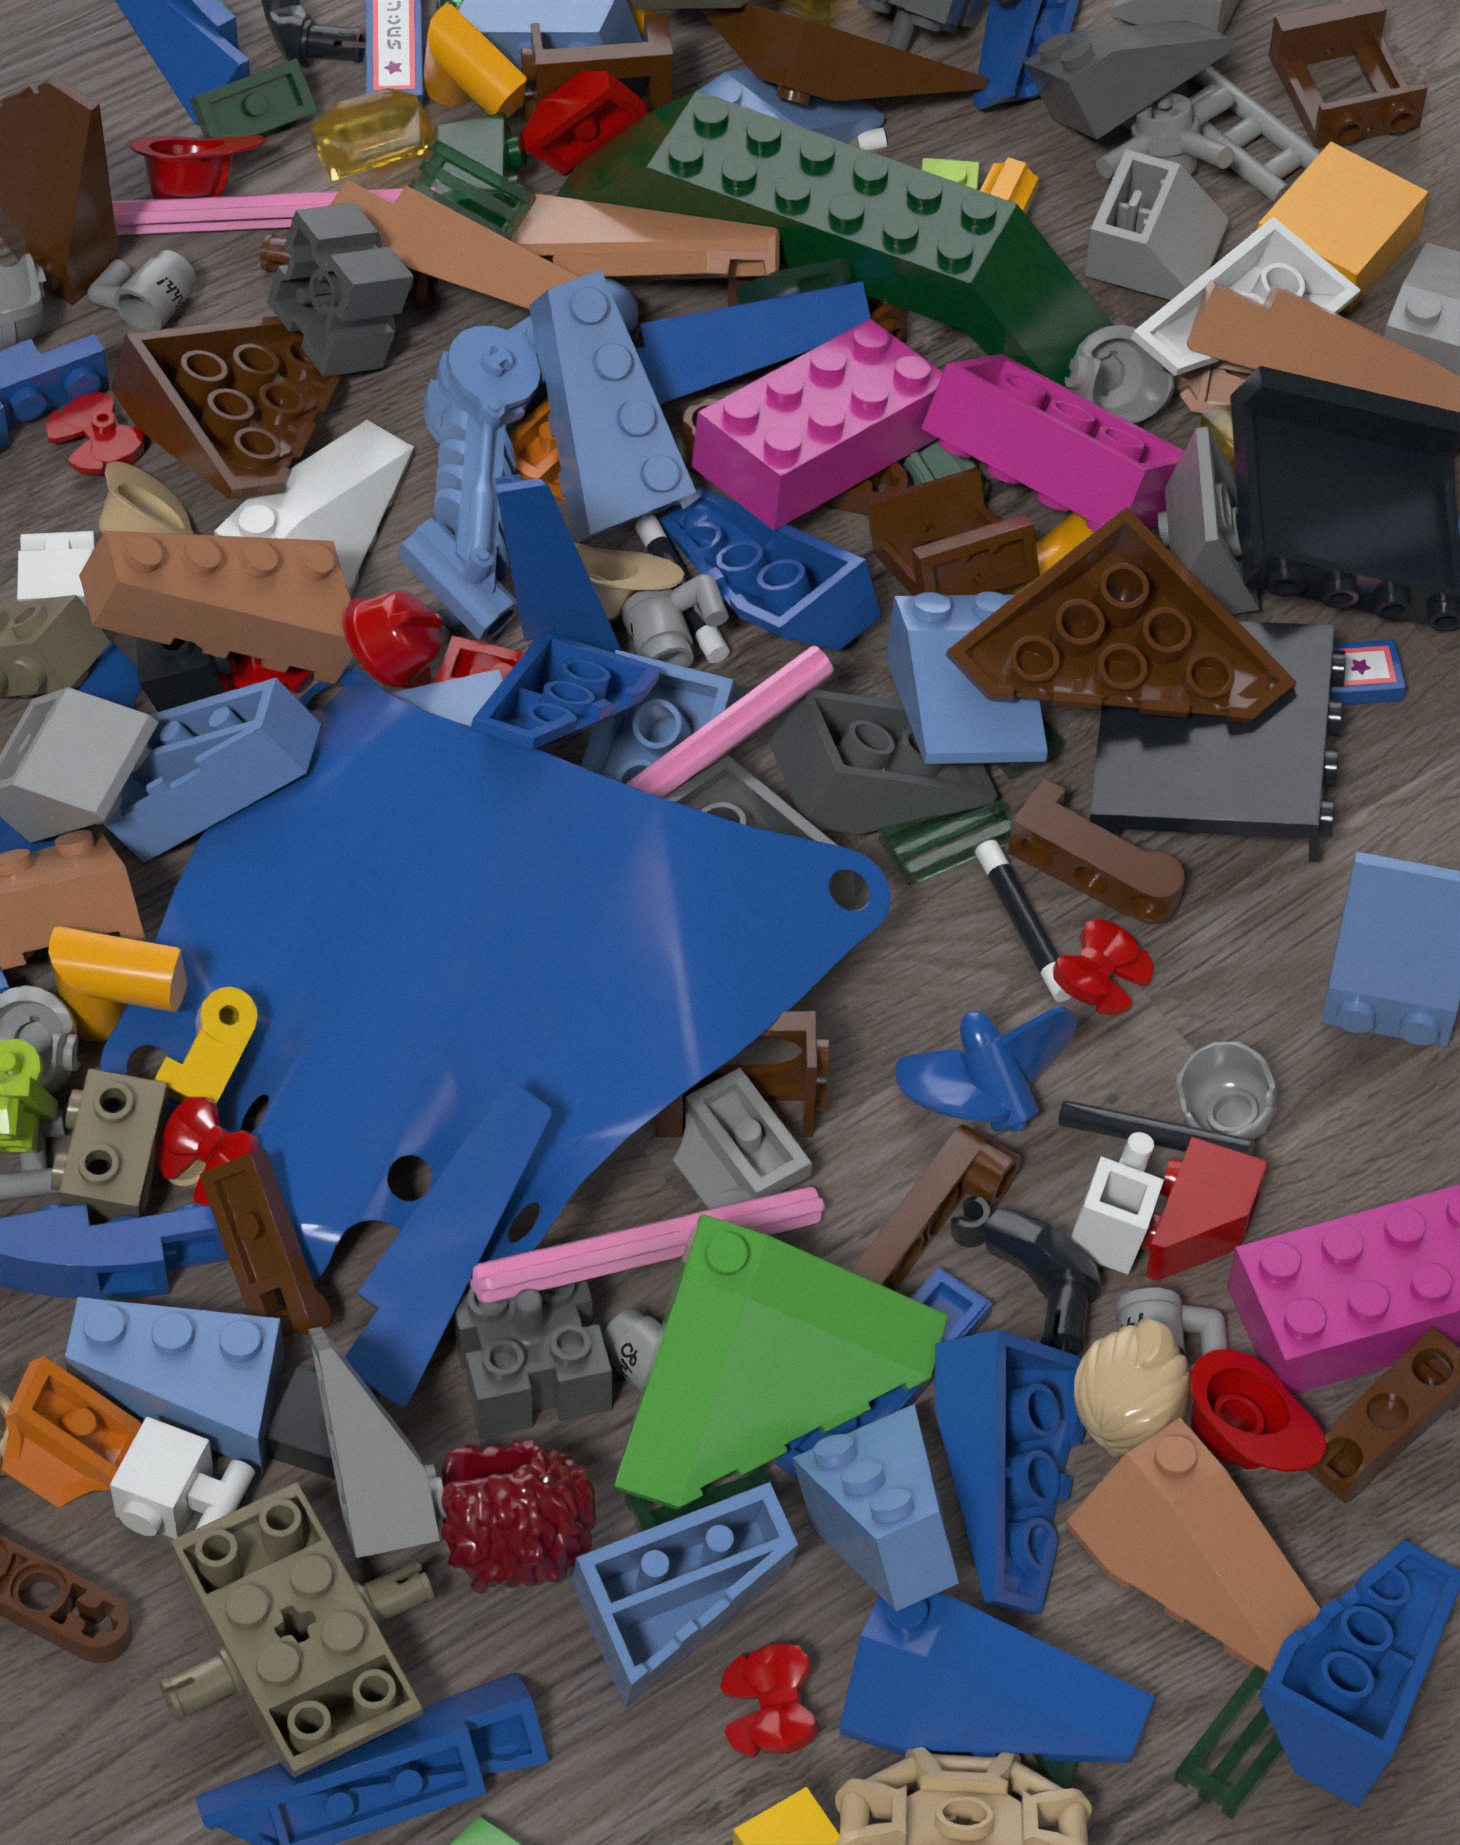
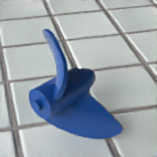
(993, 1071)

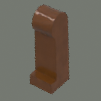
(1094, 858)
(1390, 1416)

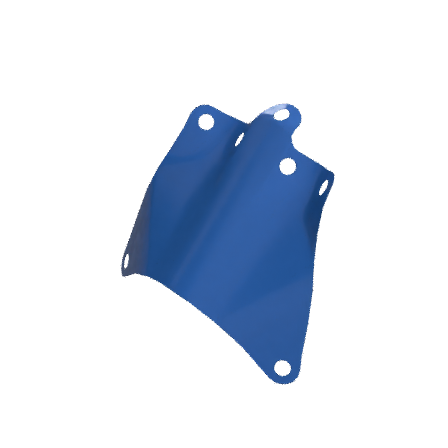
(470, 921)

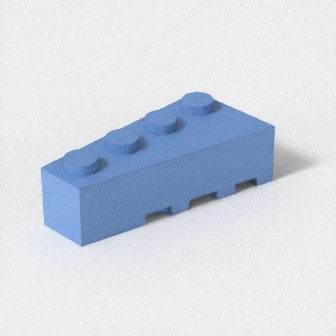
(603, 413)

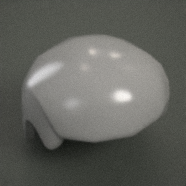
(1227, 1090)

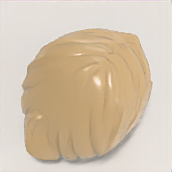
(1131, 1386)

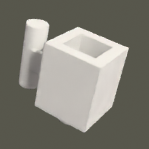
(52, 564)
(1118, 1206)
(170, 1477)

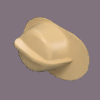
(140, 503)
(623, 573)

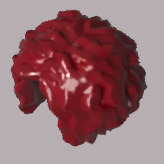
(515, 1513)

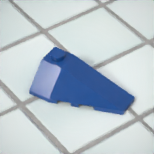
(778, 576)
(562, 691)
(1007, 1442)
(1356, 1669)
(980, 1686)

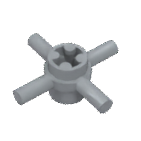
(1172, 132)

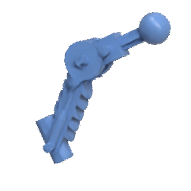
(470, 411)

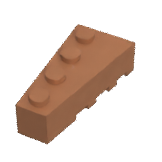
(224, 595)
(67, 885)

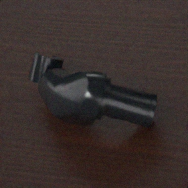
(303, 39)
(1047, 1256)

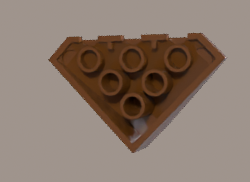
(829, 62)
(56, 186)
(225, 399)
(1122, 630)

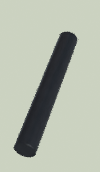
(1163, 1133)

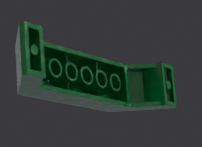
(902, 228)

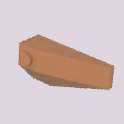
(1194, 1544)

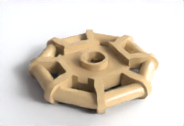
(960, 1804)

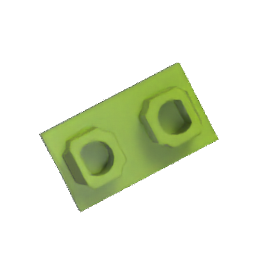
(22, 1097)

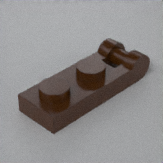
(263, 1244)

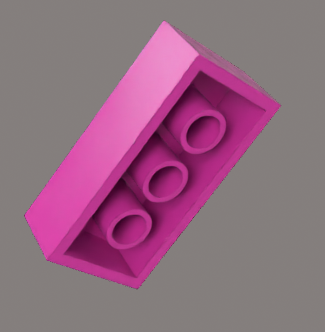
(817, 424)
(1050, 440)
(1351, 1289)

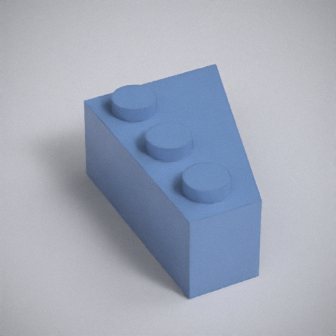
(561, 26)
(211, 763)
(184, 1369)
(881, 1507)
(680, 1584)

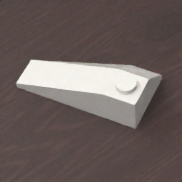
(1250, 269)
(332, 497)

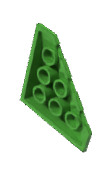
(761, 1354)

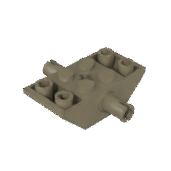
(277, 1581)

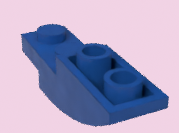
(46, 381)
(125, 1258)

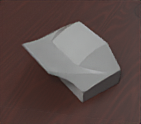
(736, 1144)

